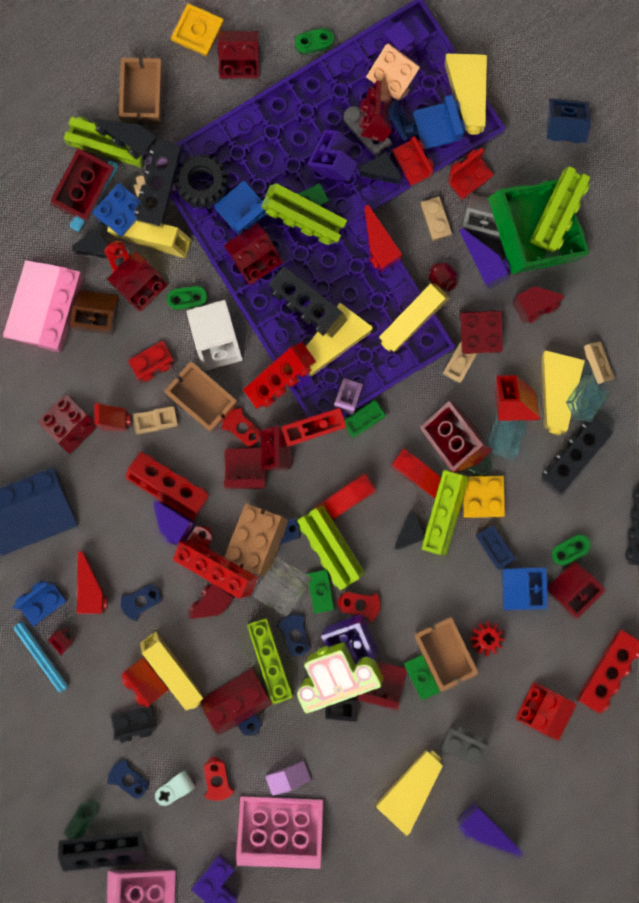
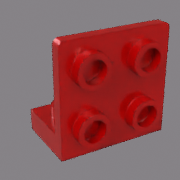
(469, 175)

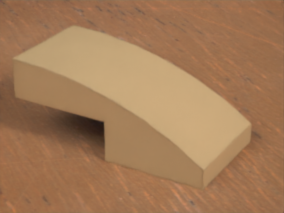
(154, 420)

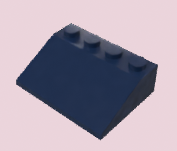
(33, 511)

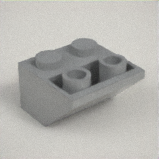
(480, 219)

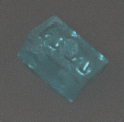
(586, 399)
(506, 437)

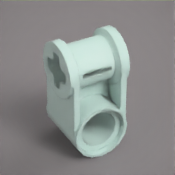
(177, 786)

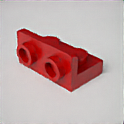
(413, 161)
(151, 362)

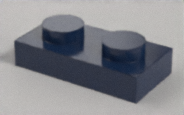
(495, 547)

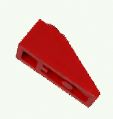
(381, 246)
(111, 418)
(313, 426)
(417, 473)
(348, 497)
(90, 593)

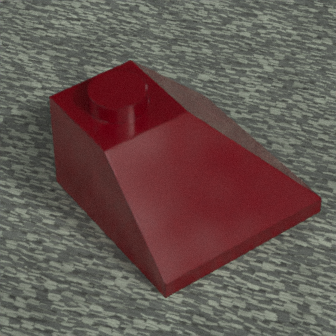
(274, 450)

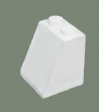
(214, 335)

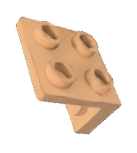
(393, 71)

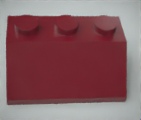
(81, 185)
(455, 438)
(235, 702)

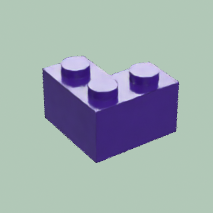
(407, 37)
(331, 156)
(354, 634)
(211, 885)

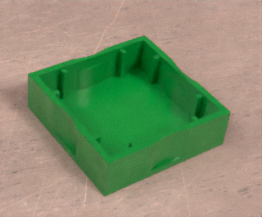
(516, 217)

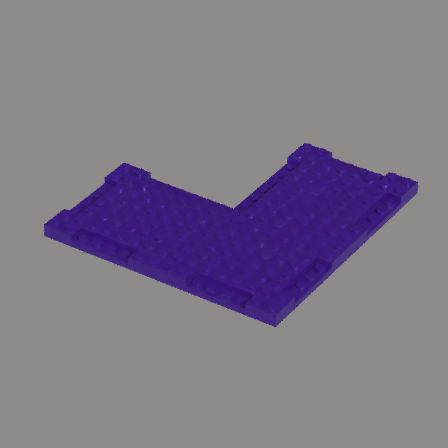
(271, 144)

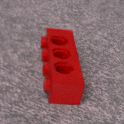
(279, 376)
(172, 495)
(215, 568)
(598, 677)

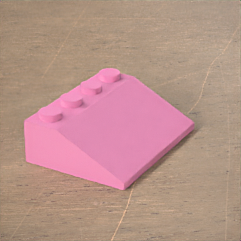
(43, 305)
(279, 832)
(141, 886)

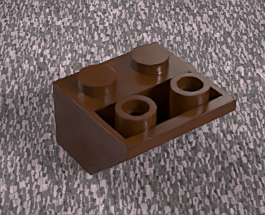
(94, 312)

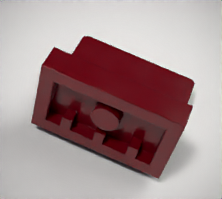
(481, 331)
(243, 469)
(390, 691)

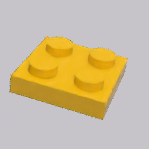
(197, 30)
(484, 497)

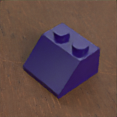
(172, 523)

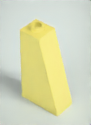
(468, 87)
(165, 239)
(414, 317)
(328, 349)
(559, 380)
(171, 671)
(410, 792)

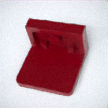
(67, 424)

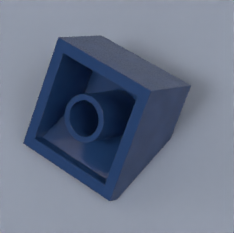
(568, 121)

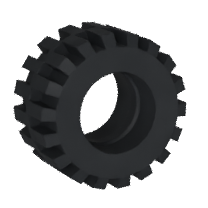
(196, 166)

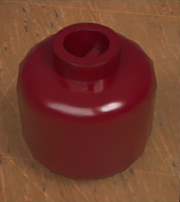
(443, 276)

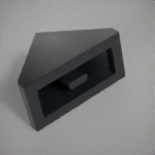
(381, 170)
(91, 245)
(410, 533)
(344, 710)

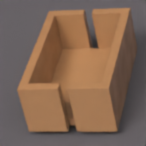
(141, 91)
(201, 397)
(256, 539)
(445, 654)

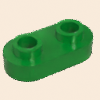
(314, 43)
(187, 298)
(570, 550)

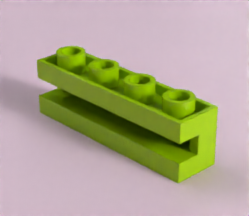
(85, 137)
(560, 209)
(303, 213)
(445, 513)
(331, 547)
(269, 661)

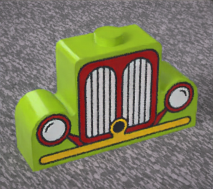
(336, 677)

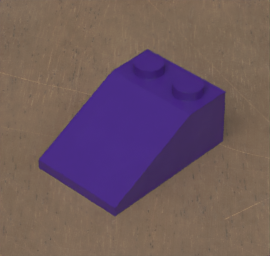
(491, 267)
(482, 829)

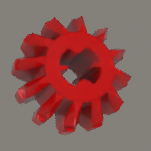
(492, 632)

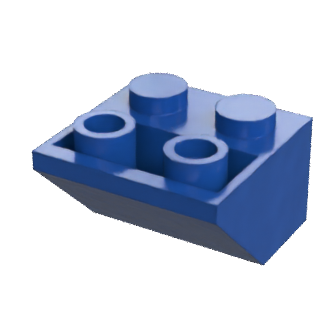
(524, 589)

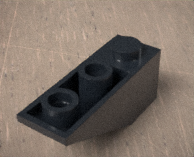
(130, 136)

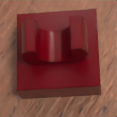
(60, 642)

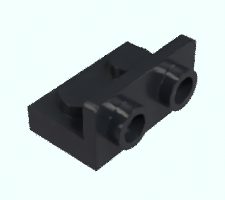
(132, 723)

